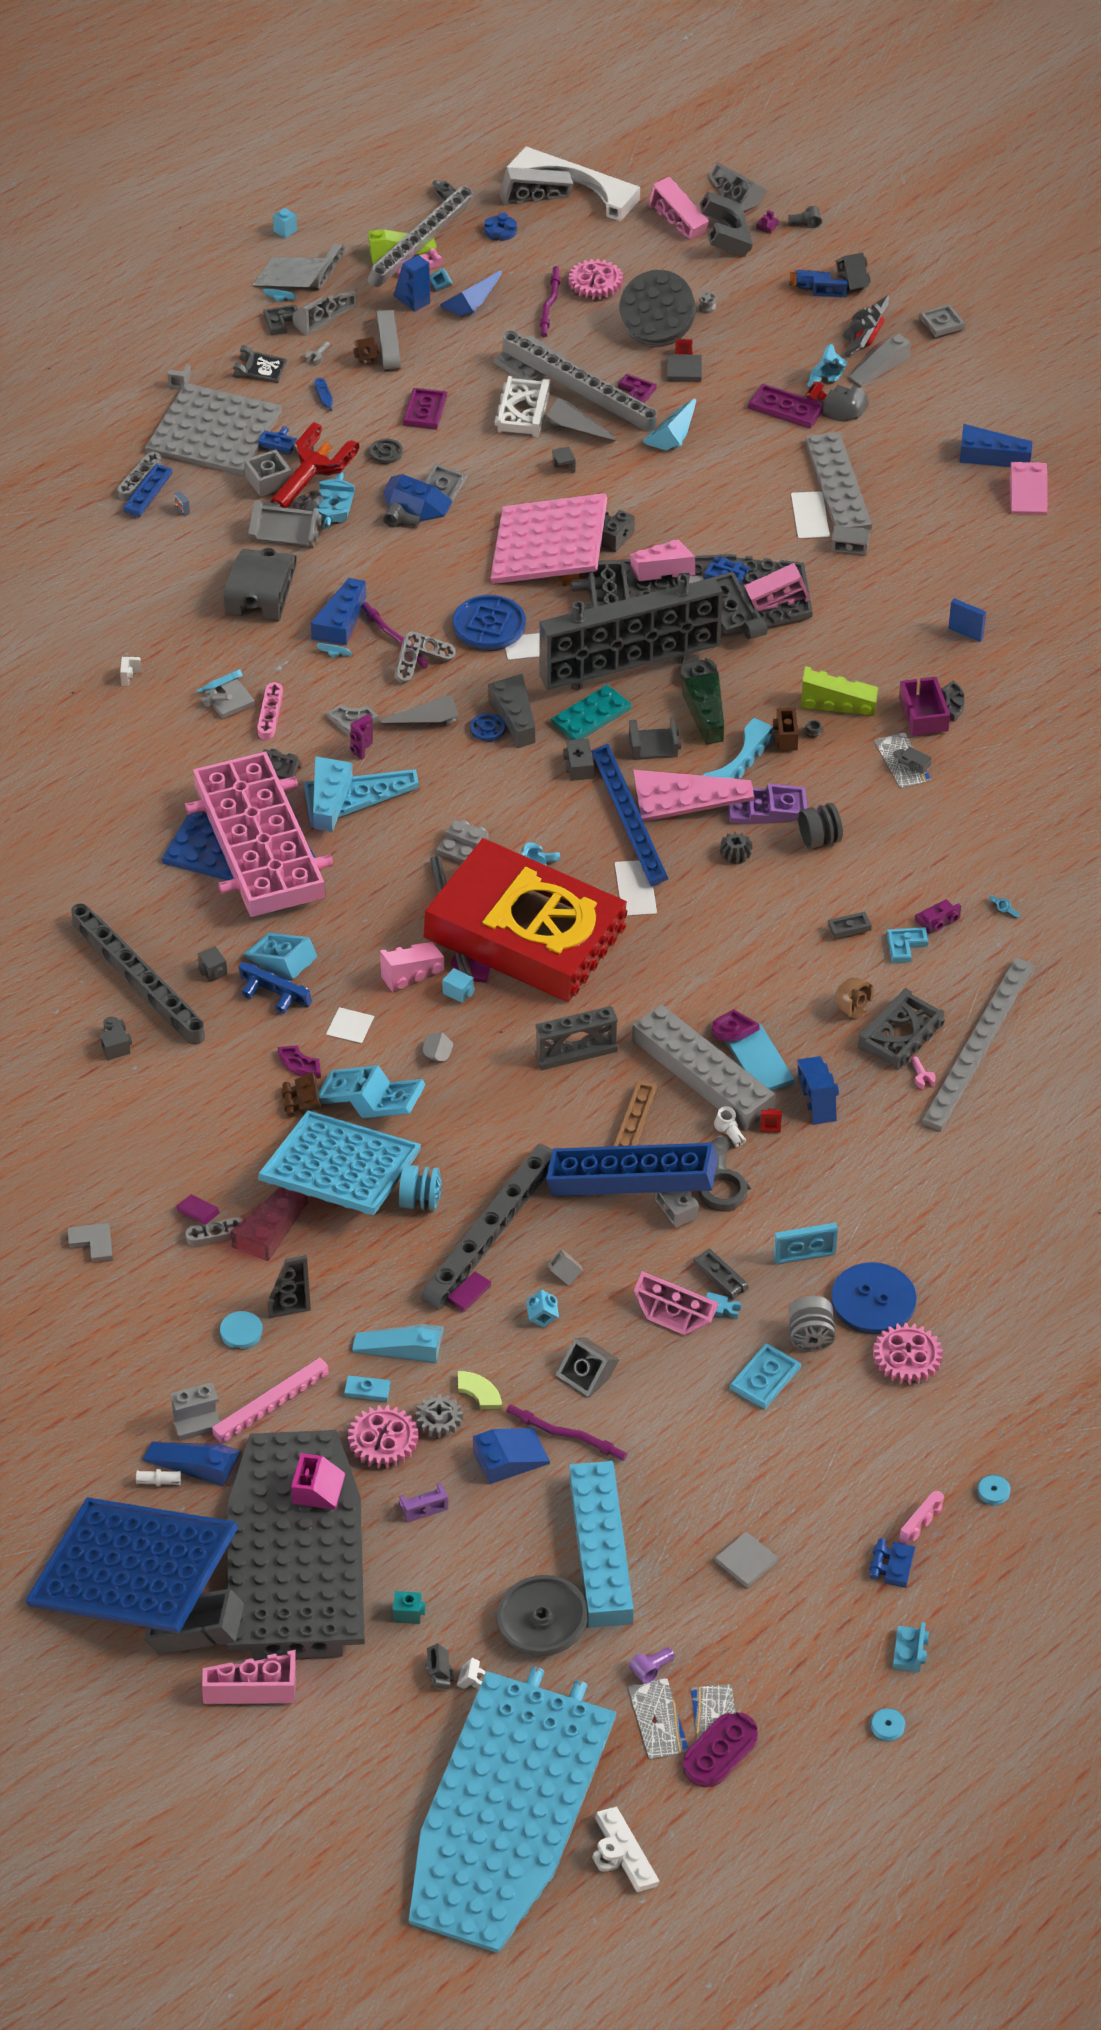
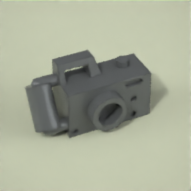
(443, 189)
(913, 759)
(438, 1666)

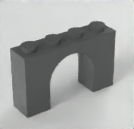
(734, 236)

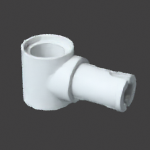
(729, 1125)

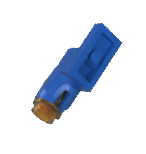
(819, 282)

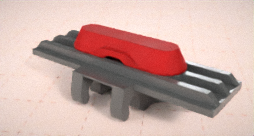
(865, 326)

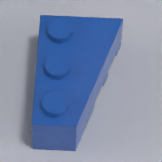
(414, 283)

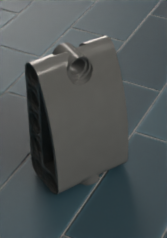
(259, 581)

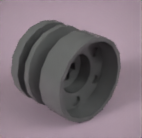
(820, 825)

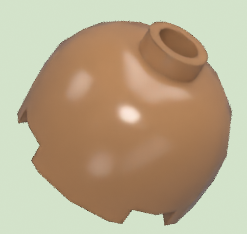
(853, 996)

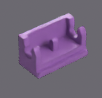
(424, 1504)

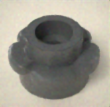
(813, 728)

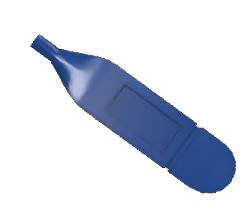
(323, 393)

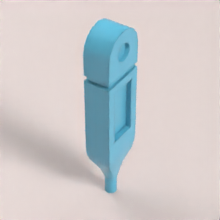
(220, 681)

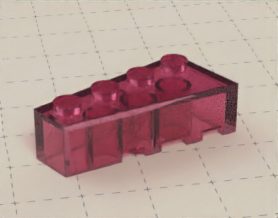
(268, 1224)

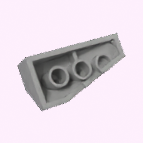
(433, 711)

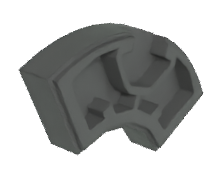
(954, 699)

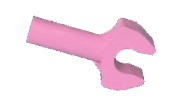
(922, 1075)

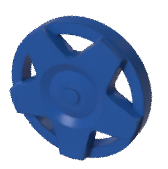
(487, 729)

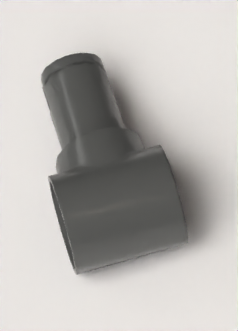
(810, 216)
(397, 515)

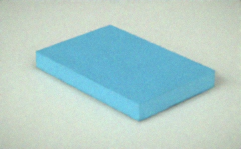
(805, 1243)
(765, 1376)

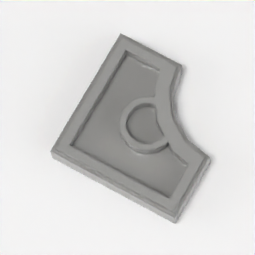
(344, 716)

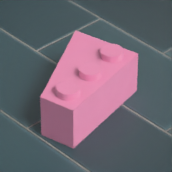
(777, 588)

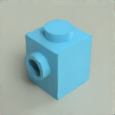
(285, 223)
(458, 985)

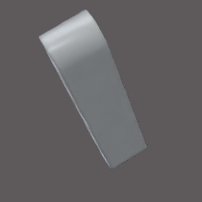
(388, 339)

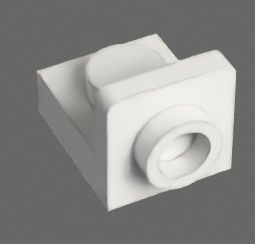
(129, 666)

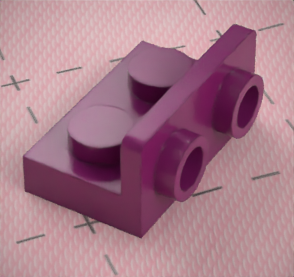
(361, 735)
(938, 916)

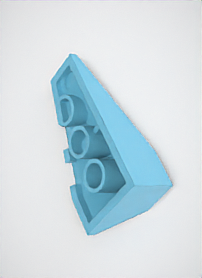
(673, 429)
(407, 1342)

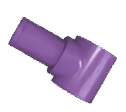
(647, 1667)

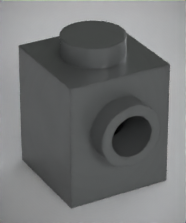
(212, 964)

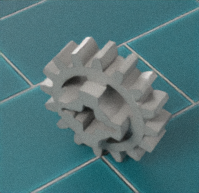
(439, 1415)

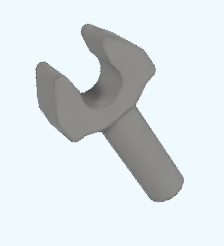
(317, 355)
(213, 696)

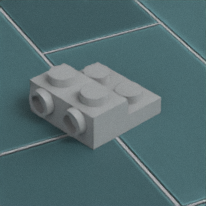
(461, 840)

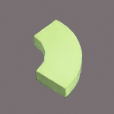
(479, 1388)

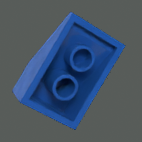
(508, 1452)

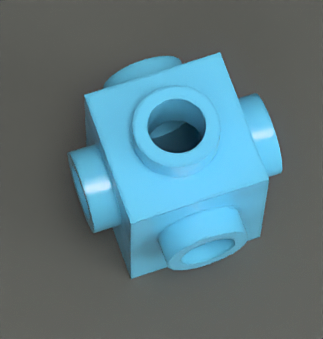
(542, 1308)

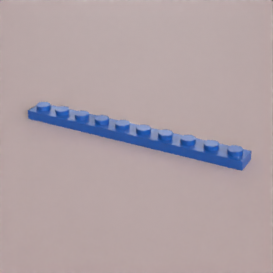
(629, 815)

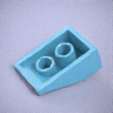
(282, 954)

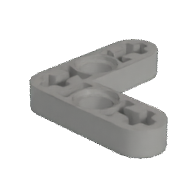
(419, 647)

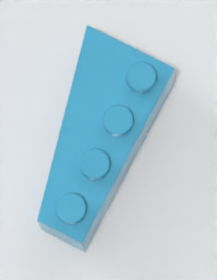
(330, 790)

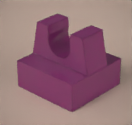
(767, 222)

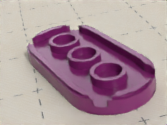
(720, 1749)

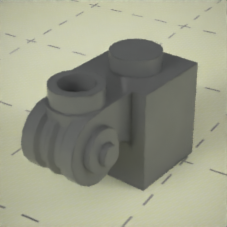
(114, 1039)

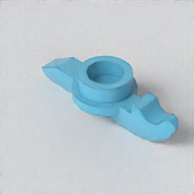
(279, 295)
(334, 650)
(1004, 906)

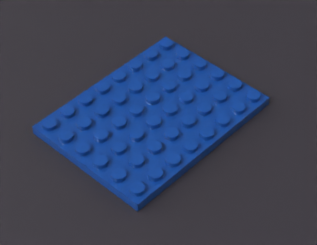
(132, 1564)

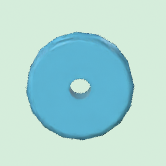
(992, 1497)
(885, 1732)

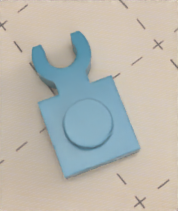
(724, 1306)

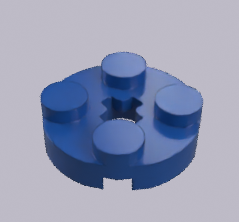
(500, 227)

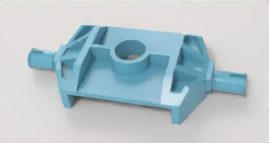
(335, 492)

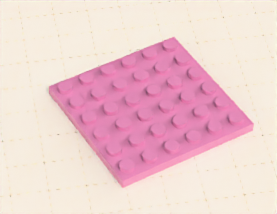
(549, 538)

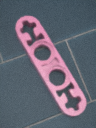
(270, 711)

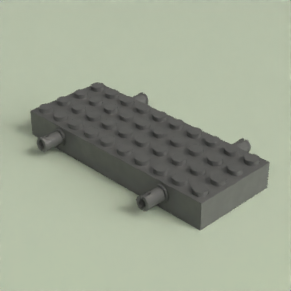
(630, 633)

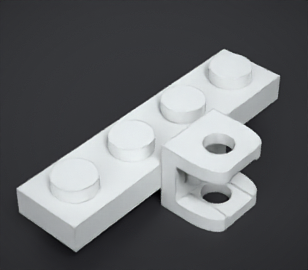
(622, 1849)

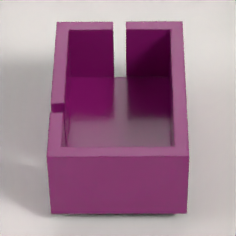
(928, 710)

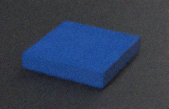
(967, 620)

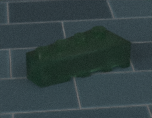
(705, 704)

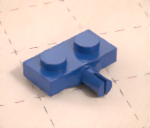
(277, 441)

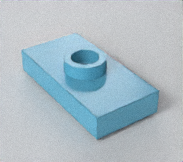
(367, 1388)

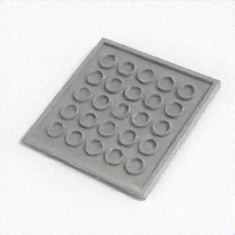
(213, 428)

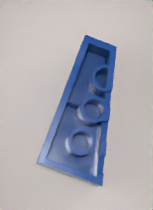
(993, 448)
(340, 614)

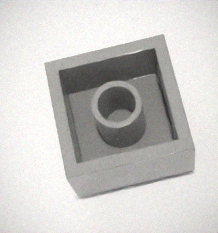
(267, 472)

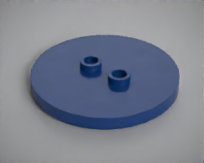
(489, 622)
(873, 1297)

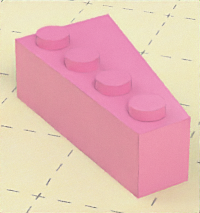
(678, 209)
(252, 1681)

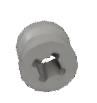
(707, 302)

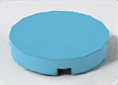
(241, 1330)

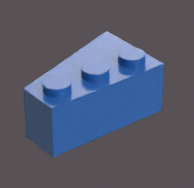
(819, 1087)

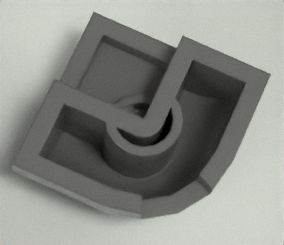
(845, 403)

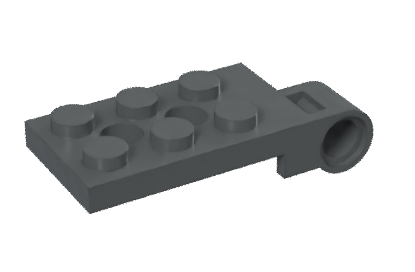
(743, 614)

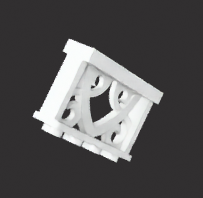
(525, 424)

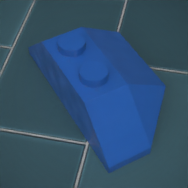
(416, 497)

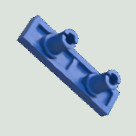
(266, 979)

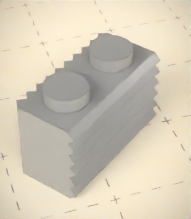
(850, 540)

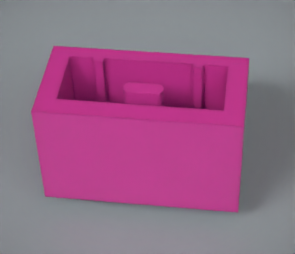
(316, 1482)

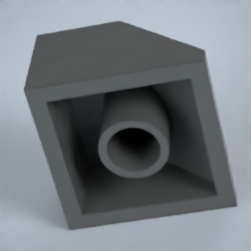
(586, 1366)

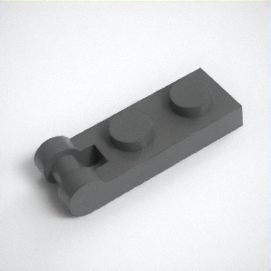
(720, 1273)

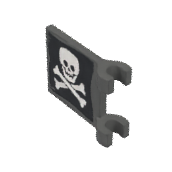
(259, 365)

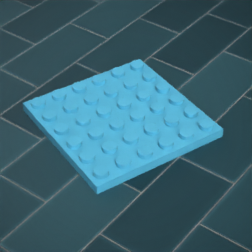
(339, 1162)

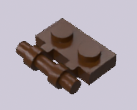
(306, 1092)

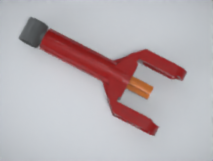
(312, 464)

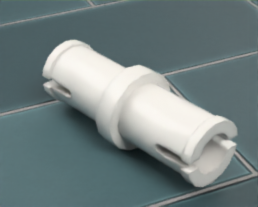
(158, 1477)

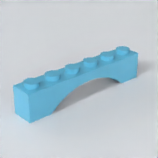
(756, 738)

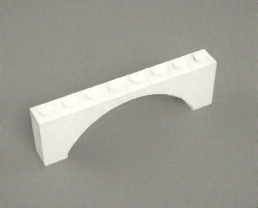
(616, 194)

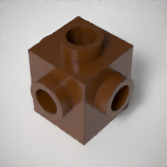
(370, 346)

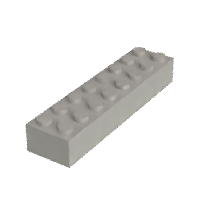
(702, 1066)

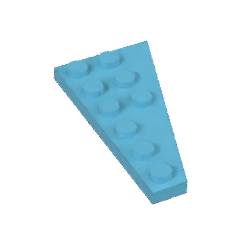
(368, 790)

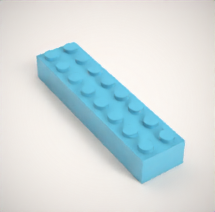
(601, 1544)

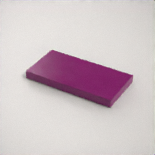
(786, 406)

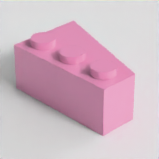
(662, 560)
(410, 965)

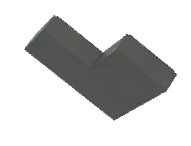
(276, 318)

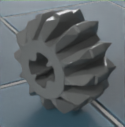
(736, 847)

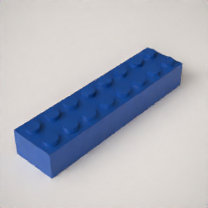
(632, 1169)

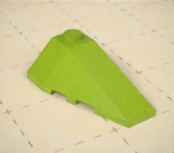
(382, 241)

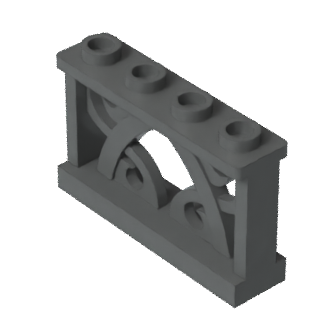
(909, 1044)
(591, 1046)

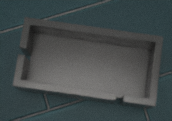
(212, 1620)

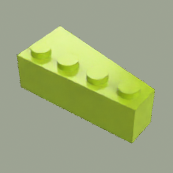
(837, 694)

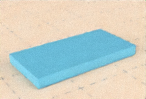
(761, 1060)

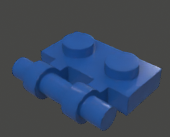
(722, 566)
(899, 1563)

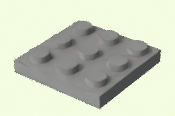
(519, 369)

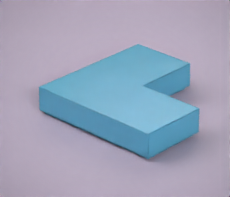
(902, 939)

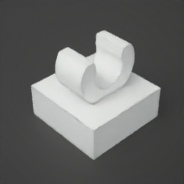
(469, 1674)

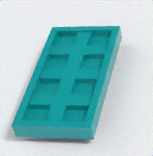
(591, 713)

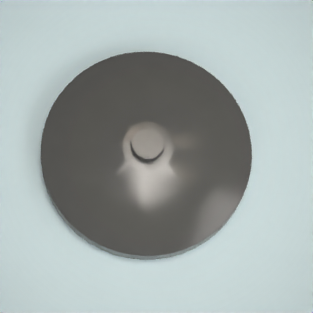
(542, 1615)

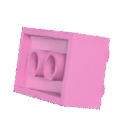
(1028, 488)

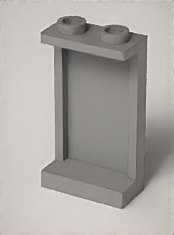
(284, 525)

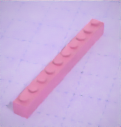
(270, 1400)

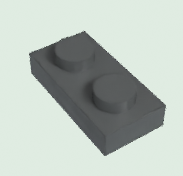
(849, 925)

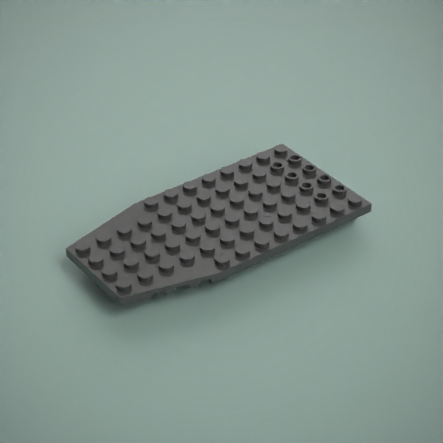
(293, 1561)

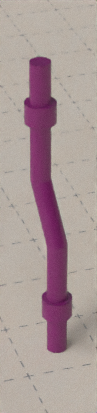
(545, 321)
(374, 616)
(605, 1446)

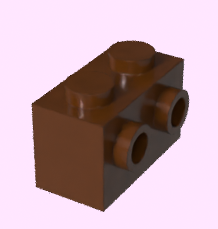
(786, 729)

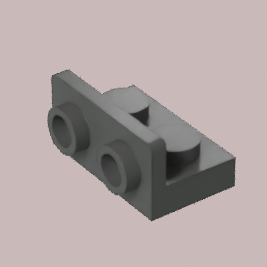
(284, 765)

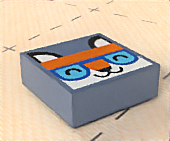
(182, 503)

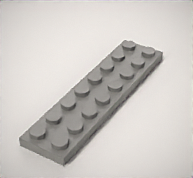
(838, 480)

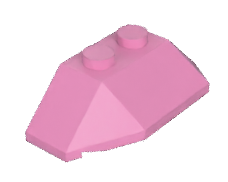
(673, 1305)

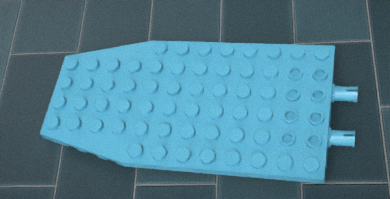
(505, 1808)

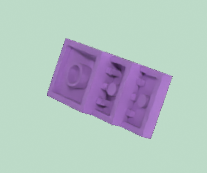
(770, 805)

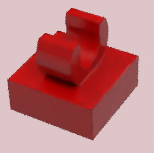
(683, 346)
(815, 391)
(771, 1120)

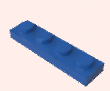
(147, 490)

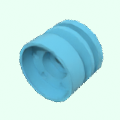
(419, 1187)

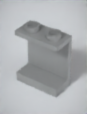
(194, 1410)

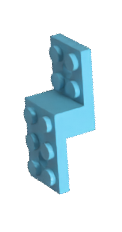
(370, 1091)

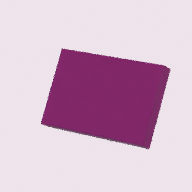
(425, 408)

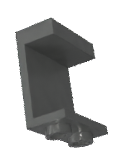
(654, 742)

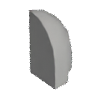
(437, 1047)

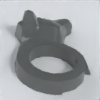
(721, 1147)

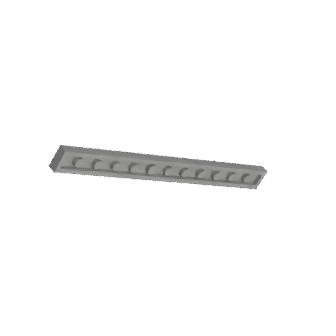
(978, 1044)

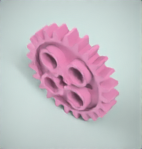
(585, 275)
(907, 1353)
(373, 1428)

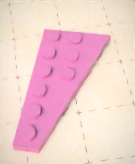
(677, 794)

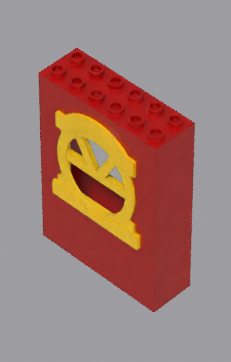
(477, 921)

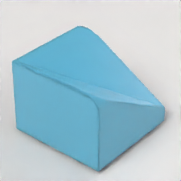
(440, 279)

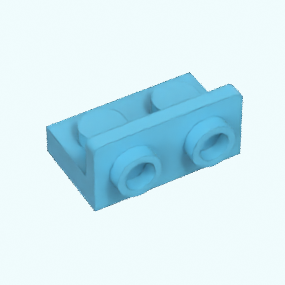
(909, 1648)

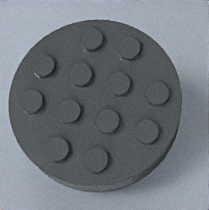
(657, 307)

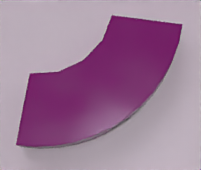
(297, 1062)

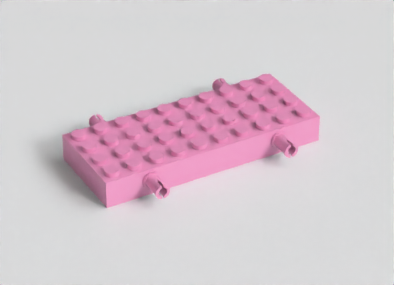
(258, 834)

